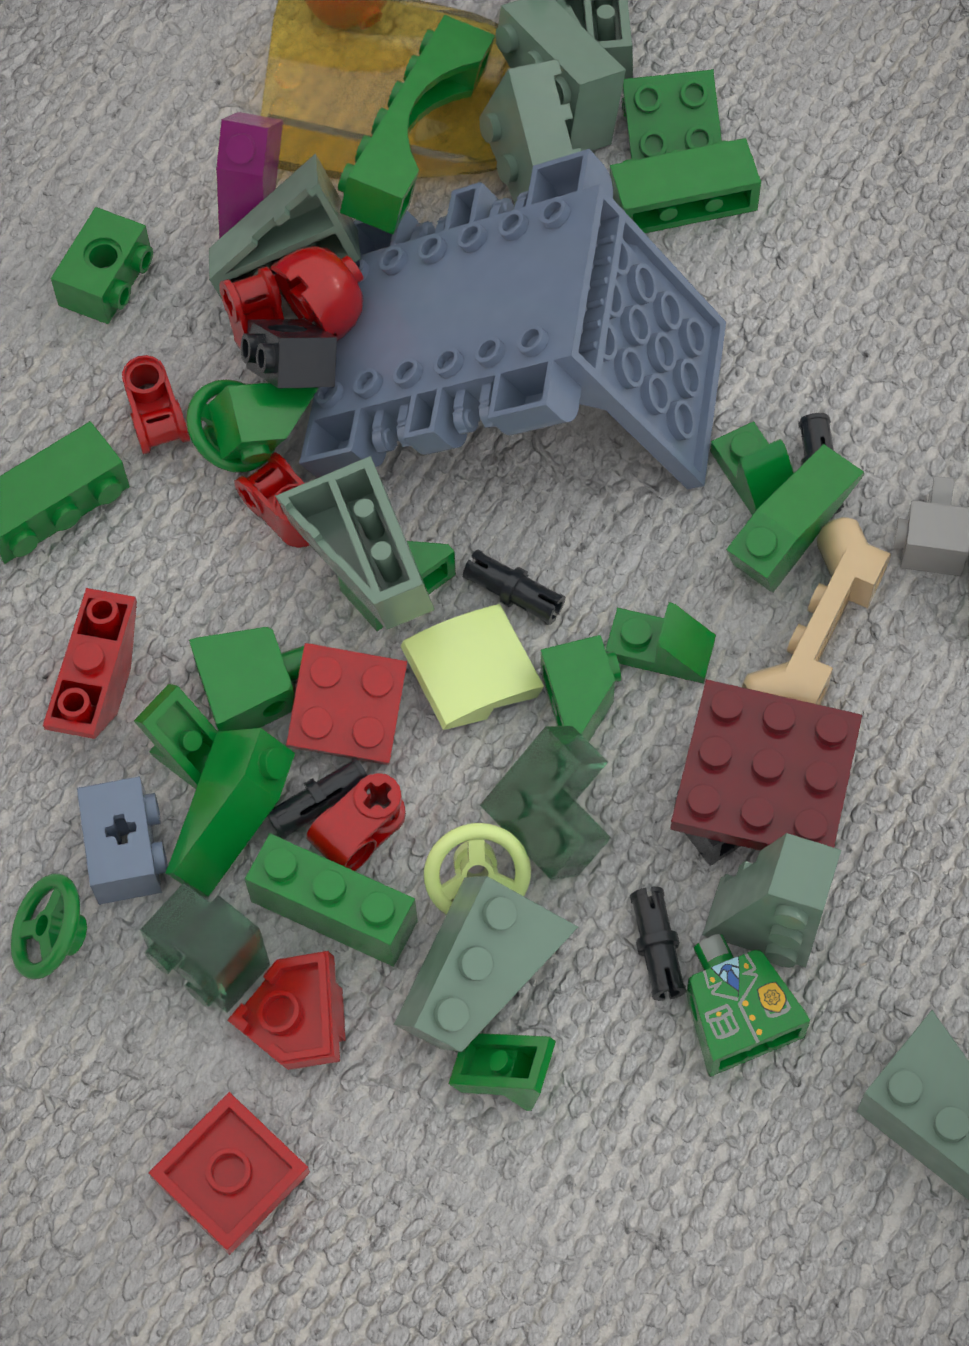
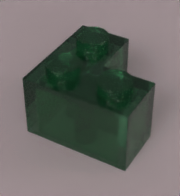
(540, 802)
(207, 945)

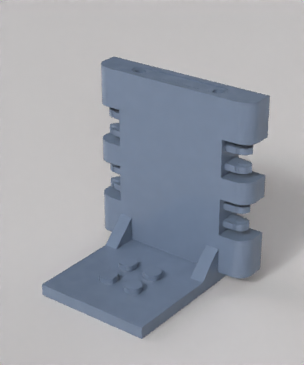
(518, 326)

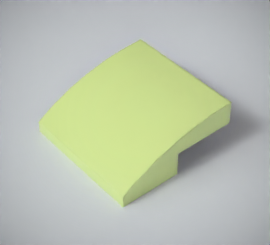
(471, 666)

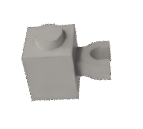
(934, 533)

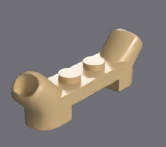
(855, 577)

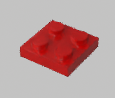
(346, 704)
(229, 1173)

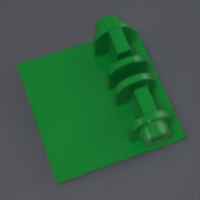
(670, 112)

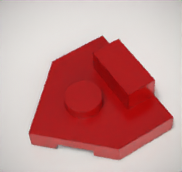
(296, 1012)

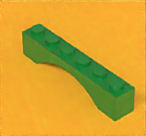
(385, 171)

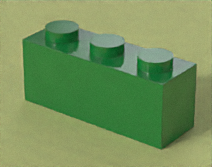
(687, 185)
(57, 489)
(331, 899)

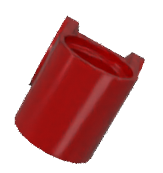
(251, 299)
(153, 410)
(259, 495)
(353, 828)

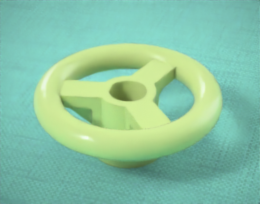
(474, 853)

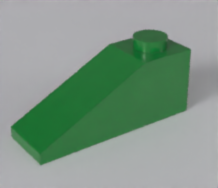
(793, 517)
(229, 805)

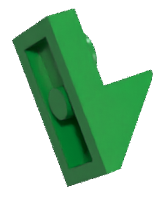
(752, 463)
(665, 645)
(178, 732)
(504, 1066)

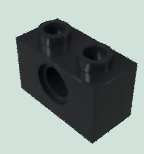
(290, 353)

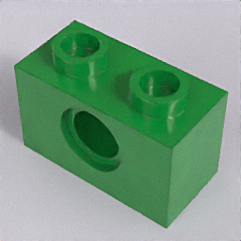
(107, 242)

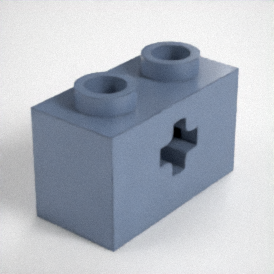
(115, 868)

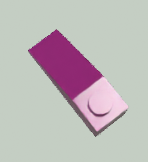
(245, 165)

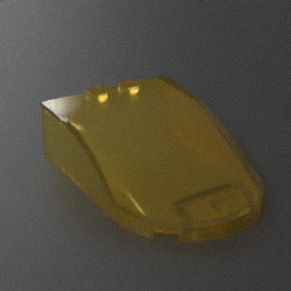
(337, 67)

